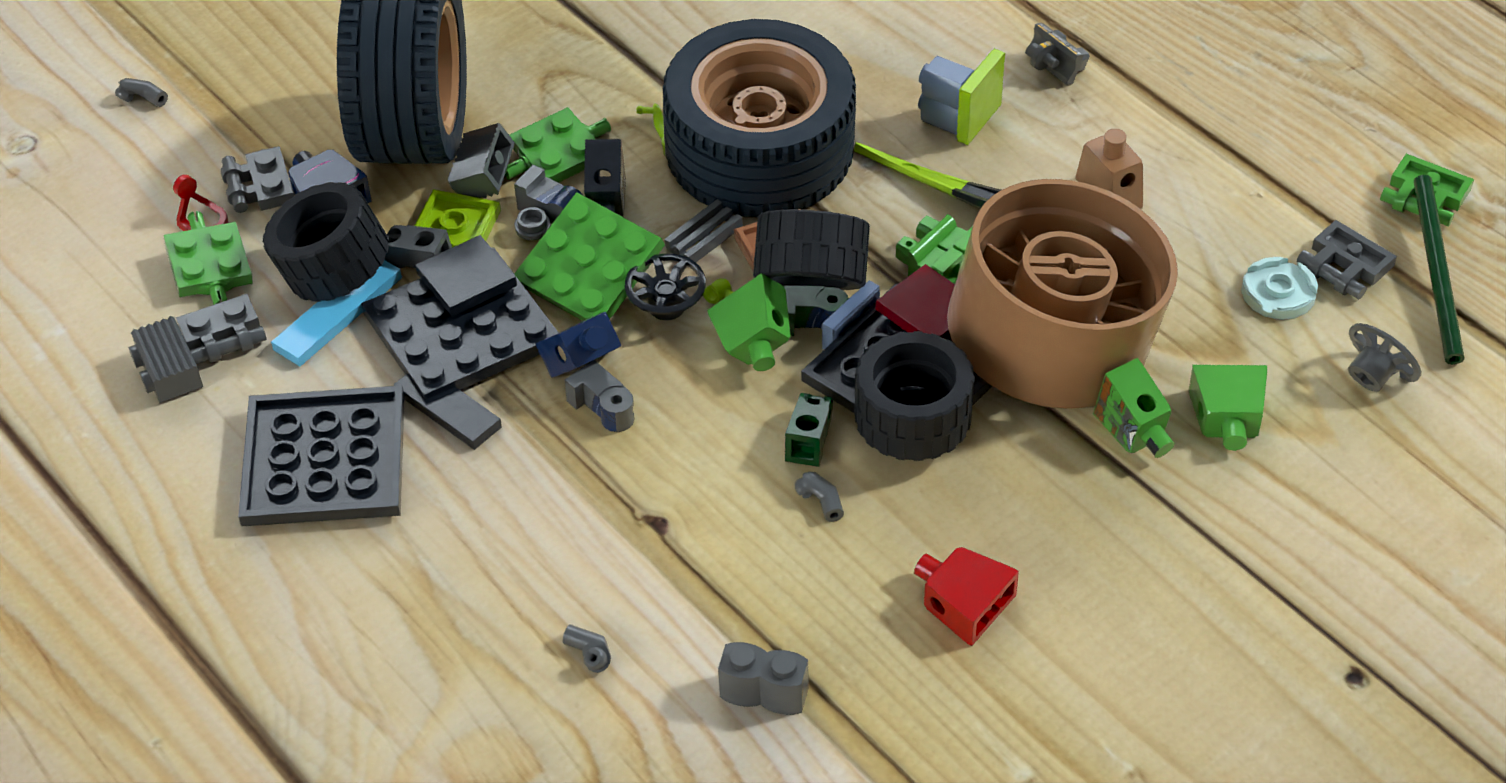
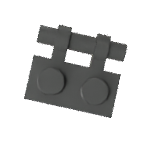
(269, 178)
(1350, 251)
(221, 329)

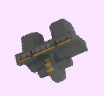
(1054, 53)

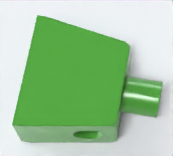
(753, 322)
(1229, 401)

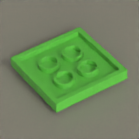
(586, 259)

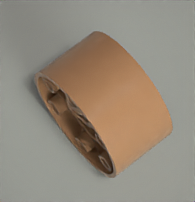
(1059, 290)

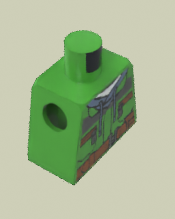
(1134, 409)

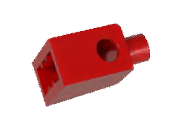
(966, 590)

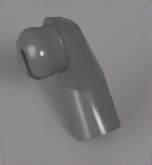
(129, 87)
(827, 493)
(593, 646)

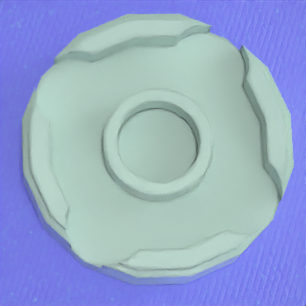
(1279, 288)

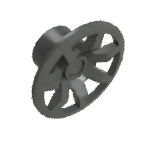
(1376, 362)

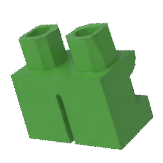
(940, 247)

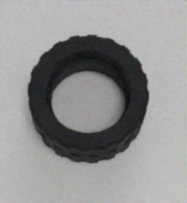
(326, 241)
(812, 248)
(916, 361)

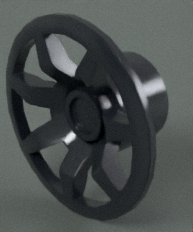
(666, 291)

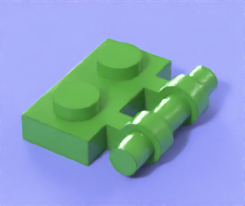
(1449, 187)

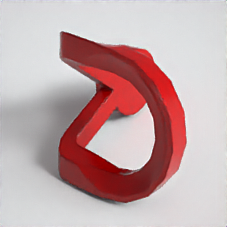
(185, 188)

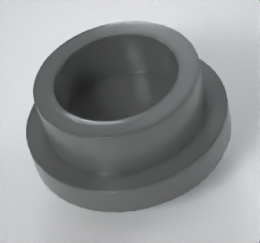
(532, 223)

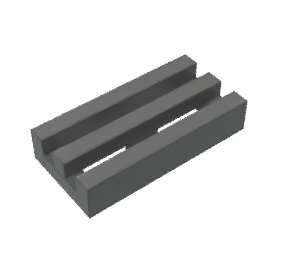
(699, 230)

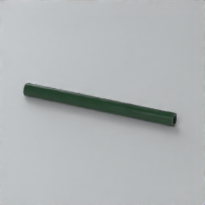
(1438, 270)

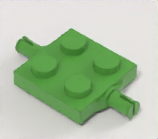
(554, 145)
(207, 259)

